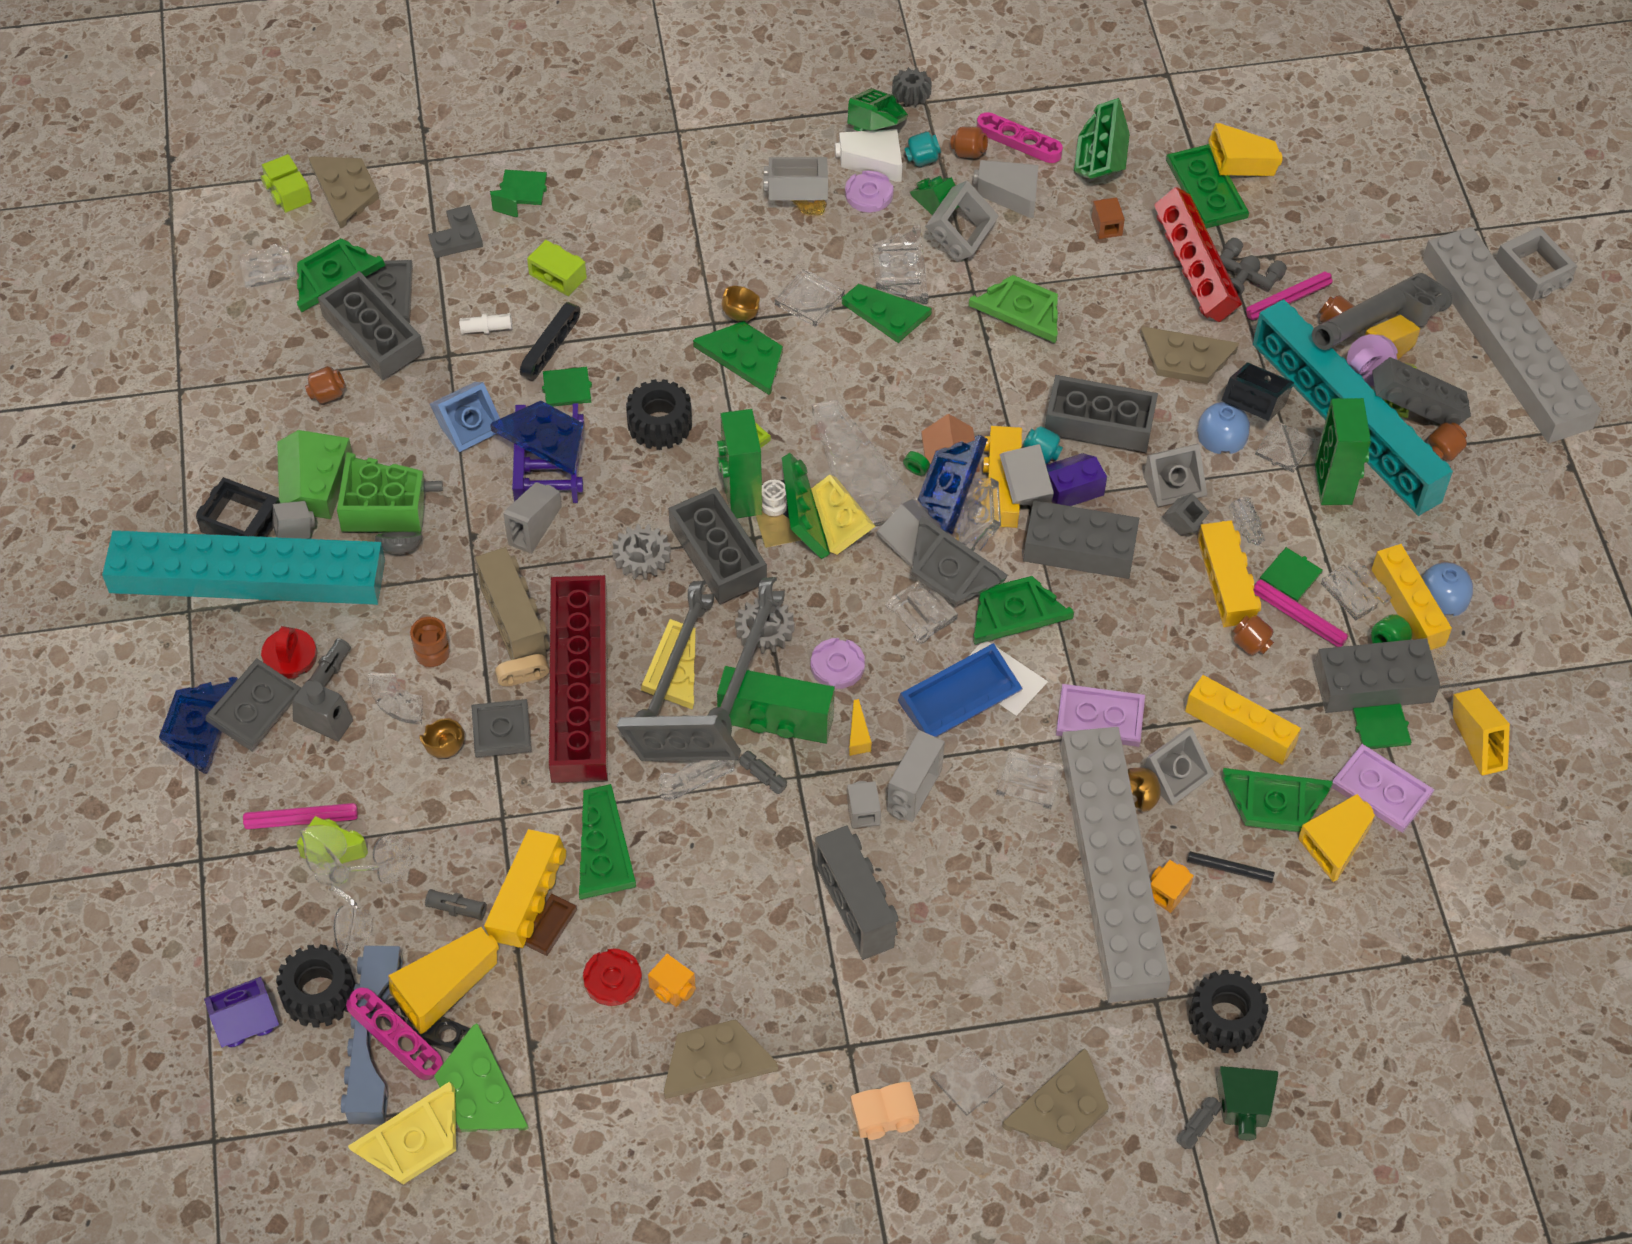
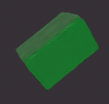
(504, 201)

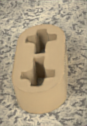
(522, 670)

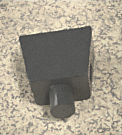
(321, 710)

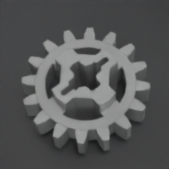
(640, 551)
(773, 632)

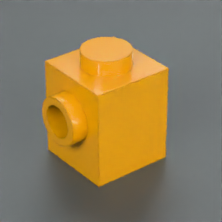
(1170, 885)
(671, 981)

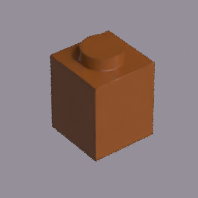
(1107, 218)

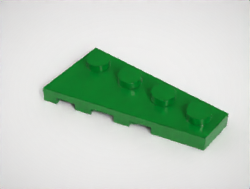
(802, 507)
(604, 852)

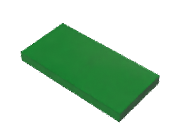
(1211, 192)

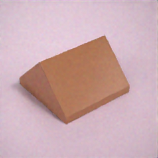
(944, 434)

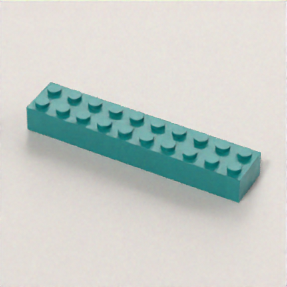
(1321, 375)
(244, 567)

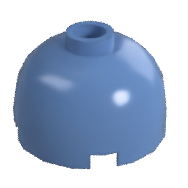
(1223, 428)
(1449, 587)

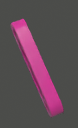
(1050, 148)
(390, 1037)

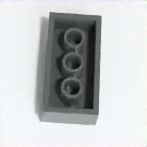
(371, 325)
(1101, 413)
(1081, 539)
(717, 545)
(1376, 675)
(856, 892)

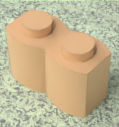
(885, 1110)

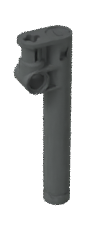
(1411, 298)

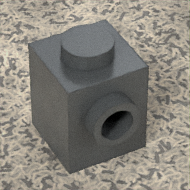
(1186, 514)

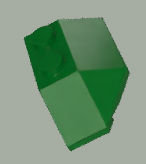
(874, 110)
(1103, 142)

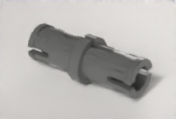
(328, 665)
(473, 908)

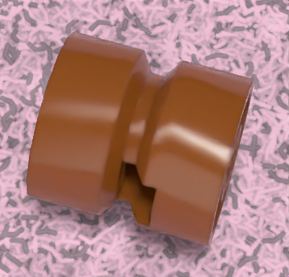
(430, 641)

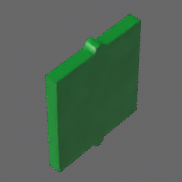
(528, 185)
(567, 386)
(1291, 574)
(1382, 726)

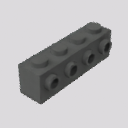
(1420, 392)

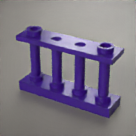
(524, 464)

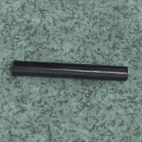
(1231, 867)

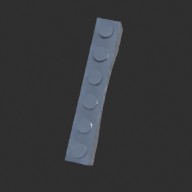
(366, 1092)

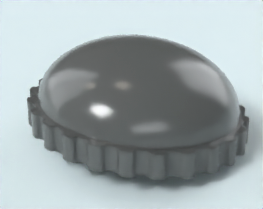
(398, 541)

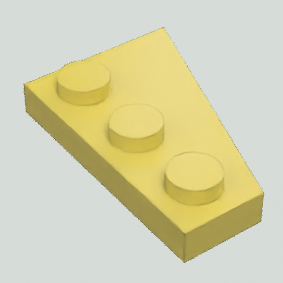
(839, 514)
(682, 684)

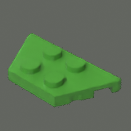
(1022, 306)
(480, 1089)

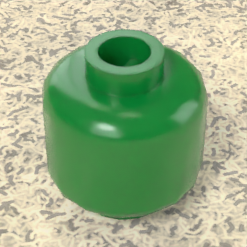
(1391, 629)

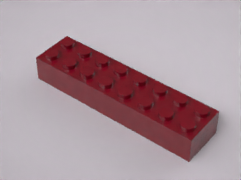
(578, 679)

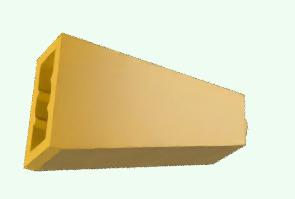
(443, 977)

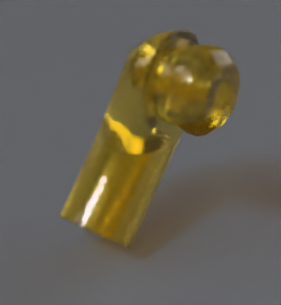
(810, 208)

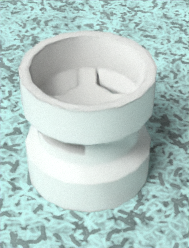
(774, 498)

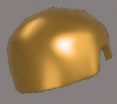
(740, 303)
(443, 738)
(1145, 788)

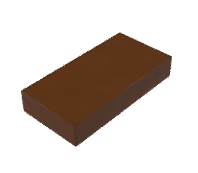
(550, 924)

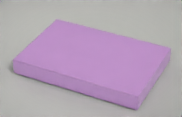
(1100, 708)
(1386, 787)

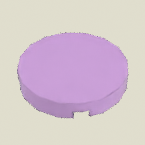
(869, 191)
(837, 663)

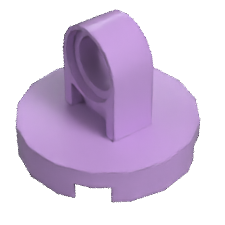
(1369, 353)

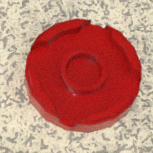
(612, 977)

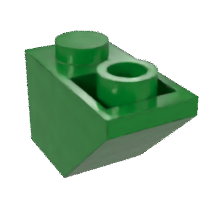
(932, 192)

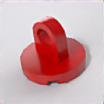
(289, 652)

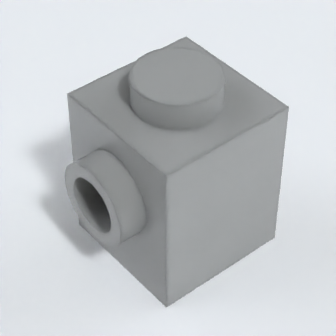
(292, 520)
(863, 804)

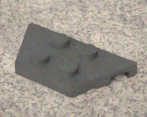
(951, 566)

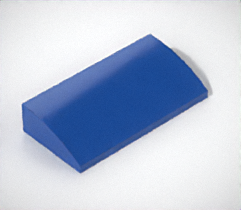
(960, 692)

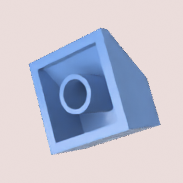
(466, 415)

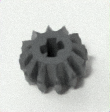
(911, 87)

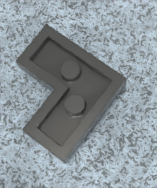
(461, 237)

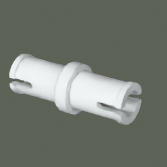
(485, 323)

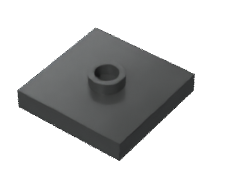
(501, 728)

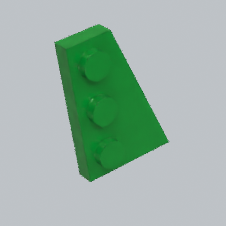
(886, 312)

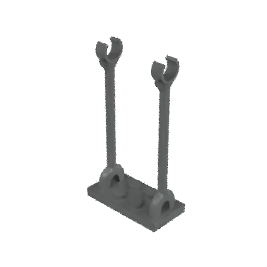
(696, 736)

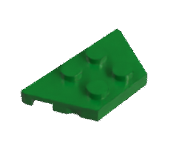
(331, 267)
(744, 353)
(1017, 608)
(1275, 799)

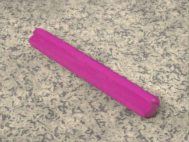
(1291, 294)
(1300, 613)
(299, 816)

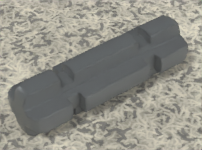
(763, 772)
(1199, 1122)

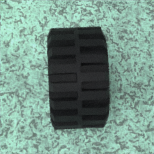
(660, 430)
(310, 965)
(1232, 990)

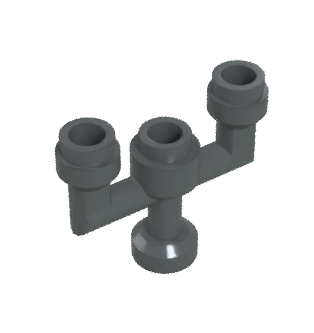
(1249, 267)

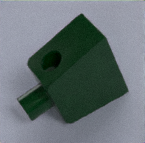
(1246, 1098)

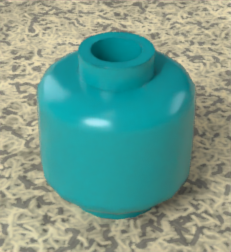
(923, 149)
(1048, 441)

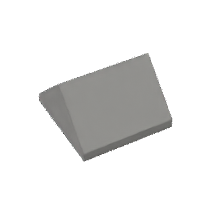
(1175, 474)
(1027, 475)
(902, 529)
(1179, 766)

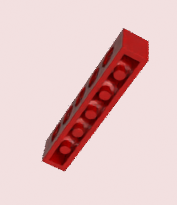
(1197, 255)

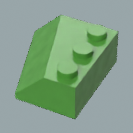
(312, 470)
(380, 497)

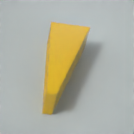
(859, 738)

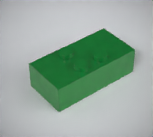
(1342, 451)
(741, 463)
(780, 705)

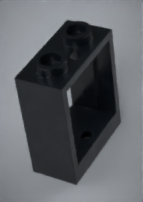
(1254, 394)
(231, 490)

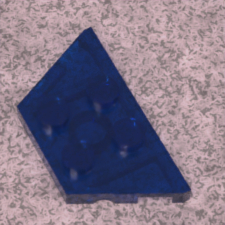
(544, 433)
(950, 481)
(185, 724)

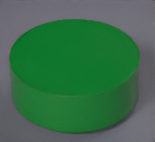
(916, 463)

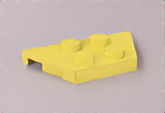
(413, 1137)

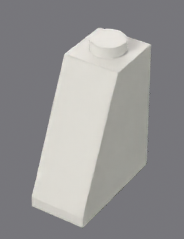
(871, 151)

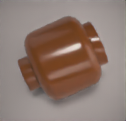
(969, 142)
(1334, 307)
(325, 385)
(1448, 441)
(1253, 635)

